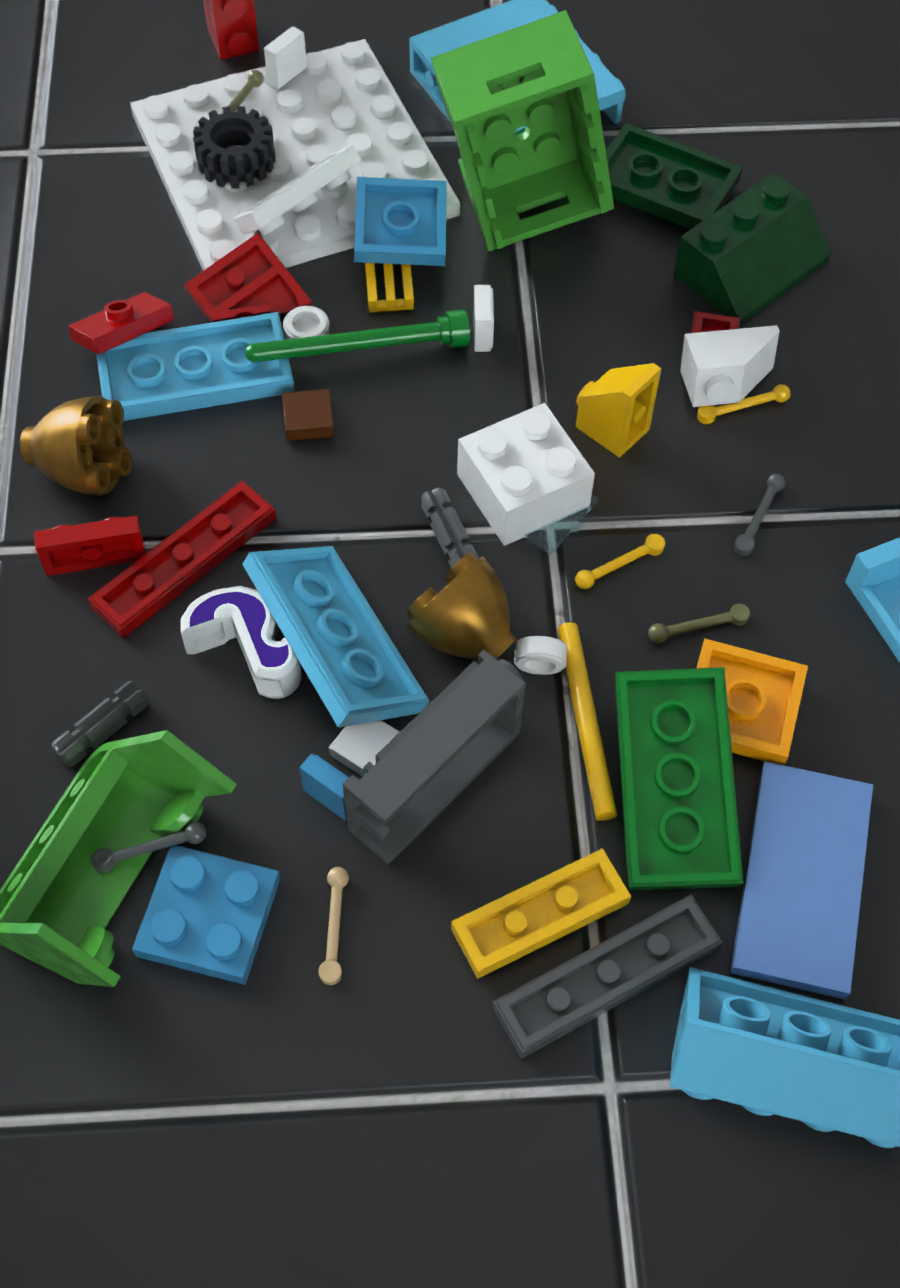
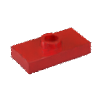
(121, 322)

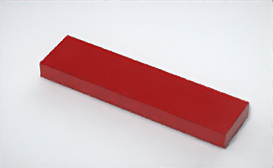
(182, 559)

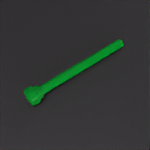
(448, 329)

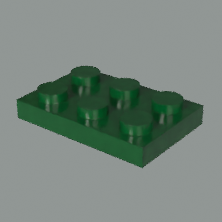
(668, 177)

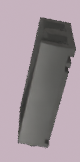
(435, 756)

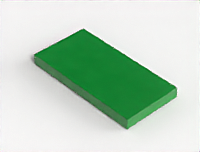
(677, 780)

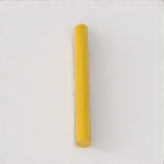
(587, 724)

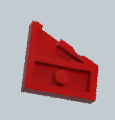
(246, 284)

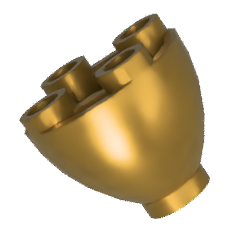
(80, 445)
(466, 613)

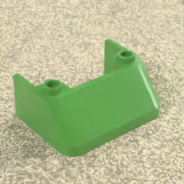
(121, 797)

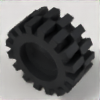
(231, 130)

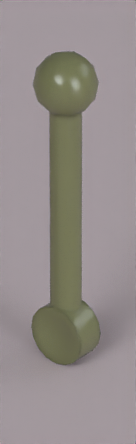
(255, 79)
(737, 616)

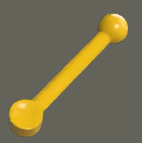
(708, 414)
(653, 545)

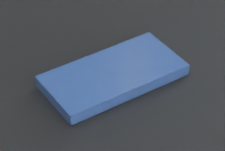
(803, 881)

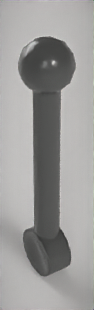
(745, 543)
(105, 860)

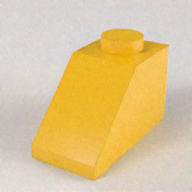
(619, 406)

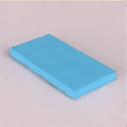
(194, 367)
(335, 635)

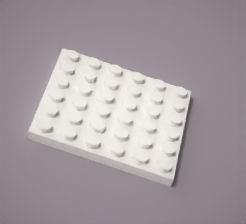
(324, 108)

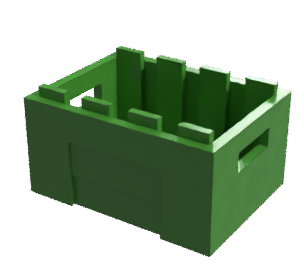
(536, 81)

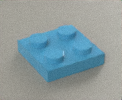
(400, 221)
(207, 914)

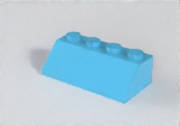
(789, 1056)

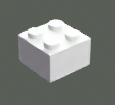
(524, 472)

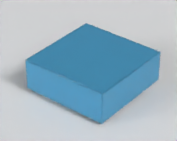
(324, 784)

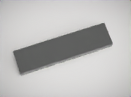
(606, 976)

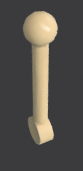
(330, 970)

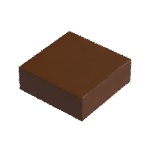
(308, 414)

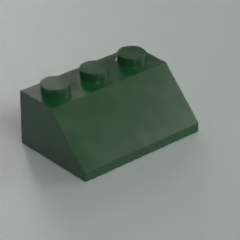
(752, 249)

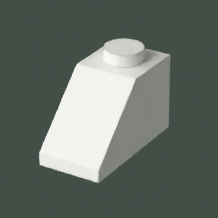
(727, 363)

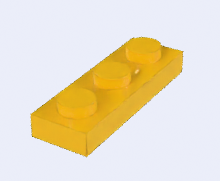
(540, 913)

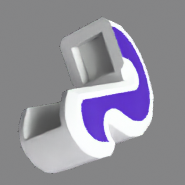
(243, 615)

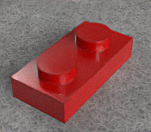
(90, 545)

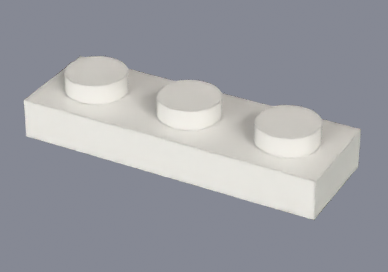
(298, 192)

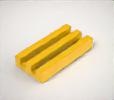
(390, 303)

